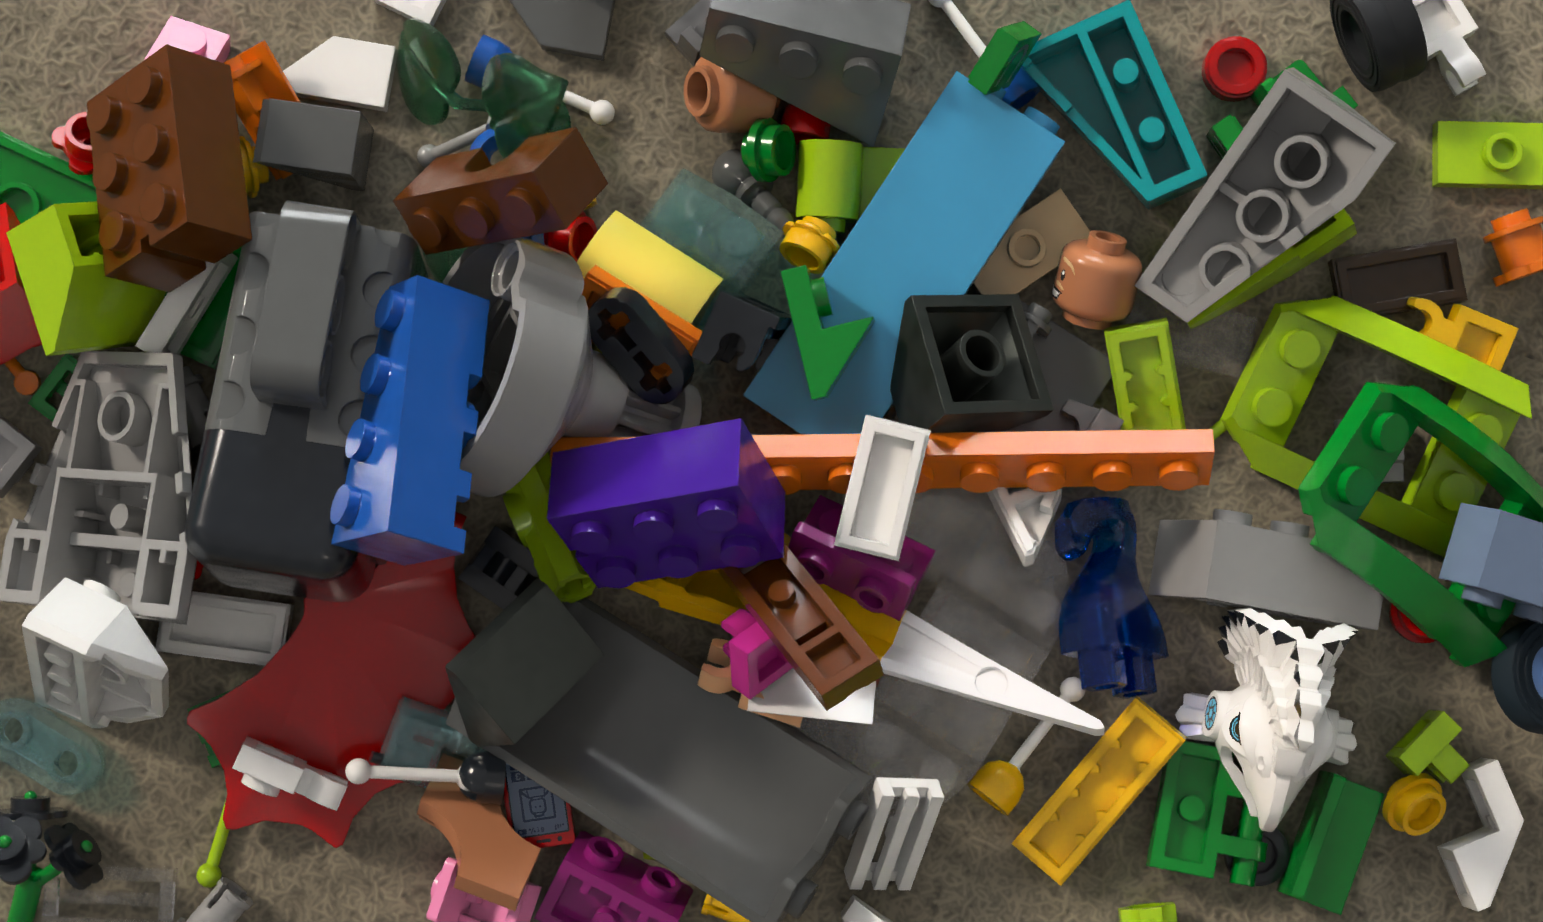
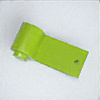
(840, 179)

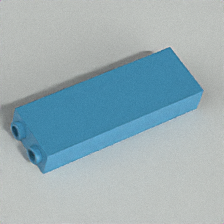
(918, 236)

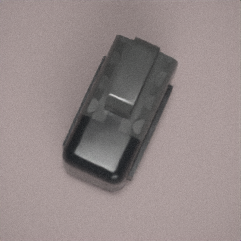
(288, 400)

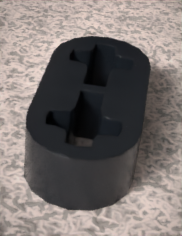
(640, 345)

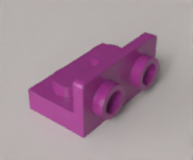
(871, 580)
(610, 885)

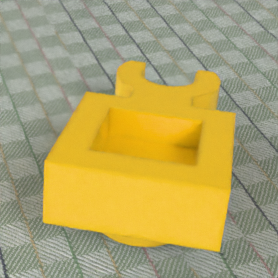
(1467, 331)

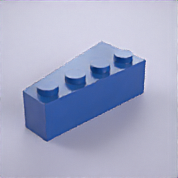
(413, 426)

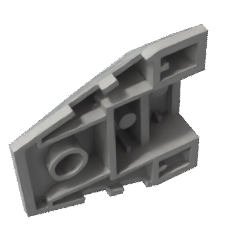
(112, 491)

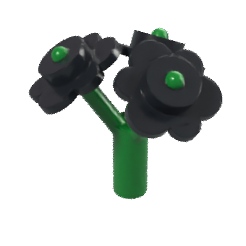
(21, 849)

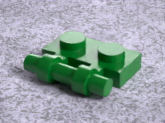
(1191, 819)

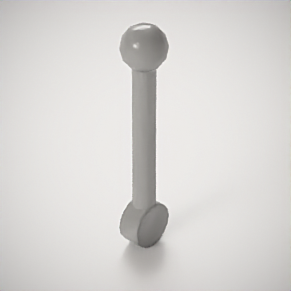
(429, 152)

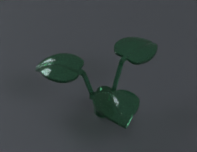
(514, 95)

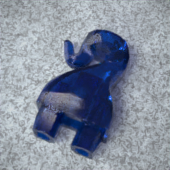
(1106, 611)

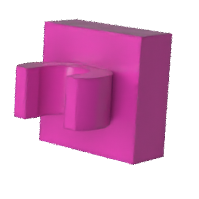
(752, 655)

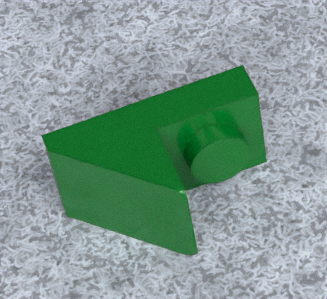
(822, 350)

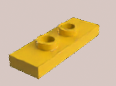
(1099, 790)

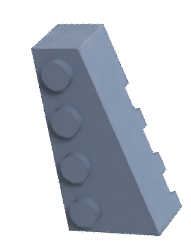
(1497, 559)

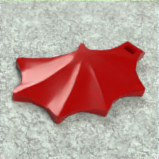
(338, 688)

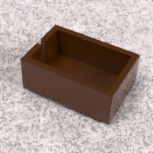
(168, 169)

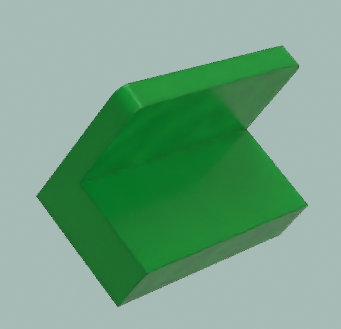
(1330, 842)

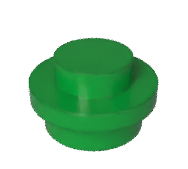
(768, 150)

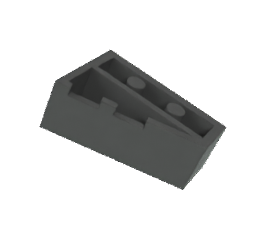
(814, 54)

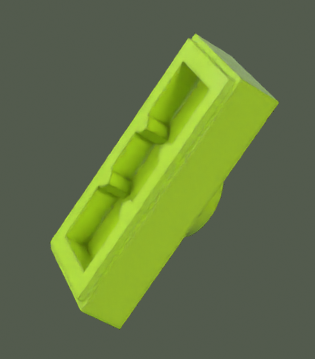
(1487, 155)
(1145, 376)

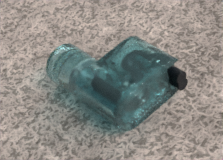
(418, 737)

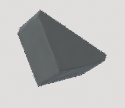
(315, 142)

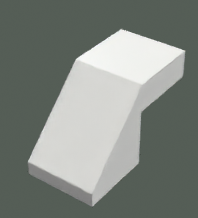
(1481, 856)

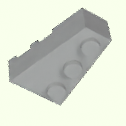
(1259, 569)

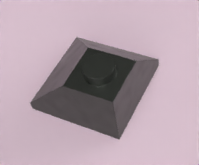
(967, 365)

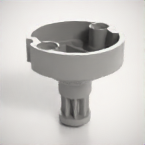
(542, 368)

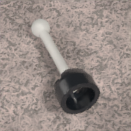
(477, 777)

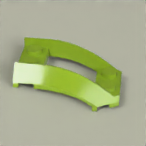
(1283, 374)

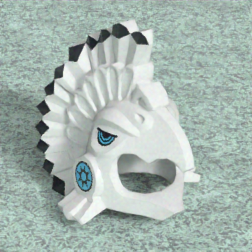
(1278, 712)

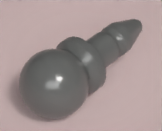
(736, 178)

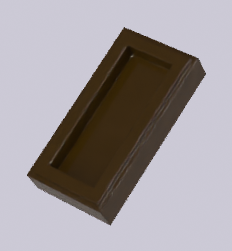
(1389, 277)

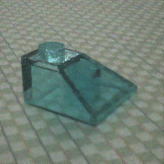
(715, 232)

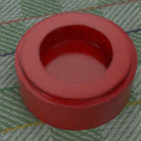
(1234, 68)

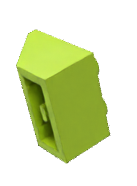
(68, 287)

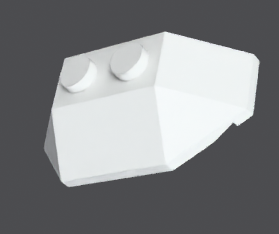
(93, 657)

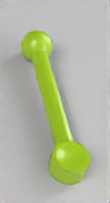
(209, 872)

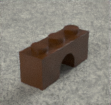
(531, 192)

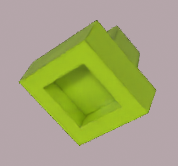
(1429, 748)

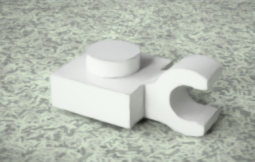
(1445, 30)

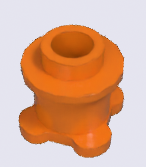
(1517, 245)

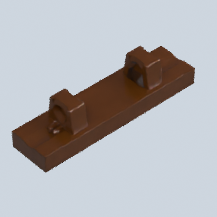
(805, 627)

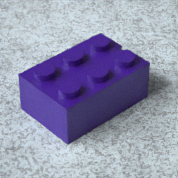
(667, 504)

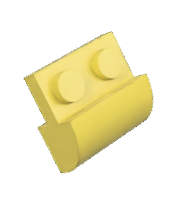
(651, 268)

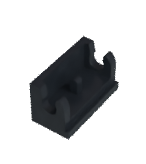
(741, 326)

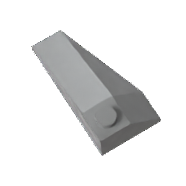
(1277, 183)

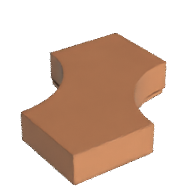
(488, 852)

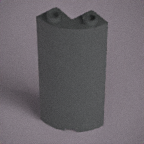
(689, 774)

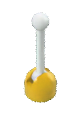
(1001, 781)

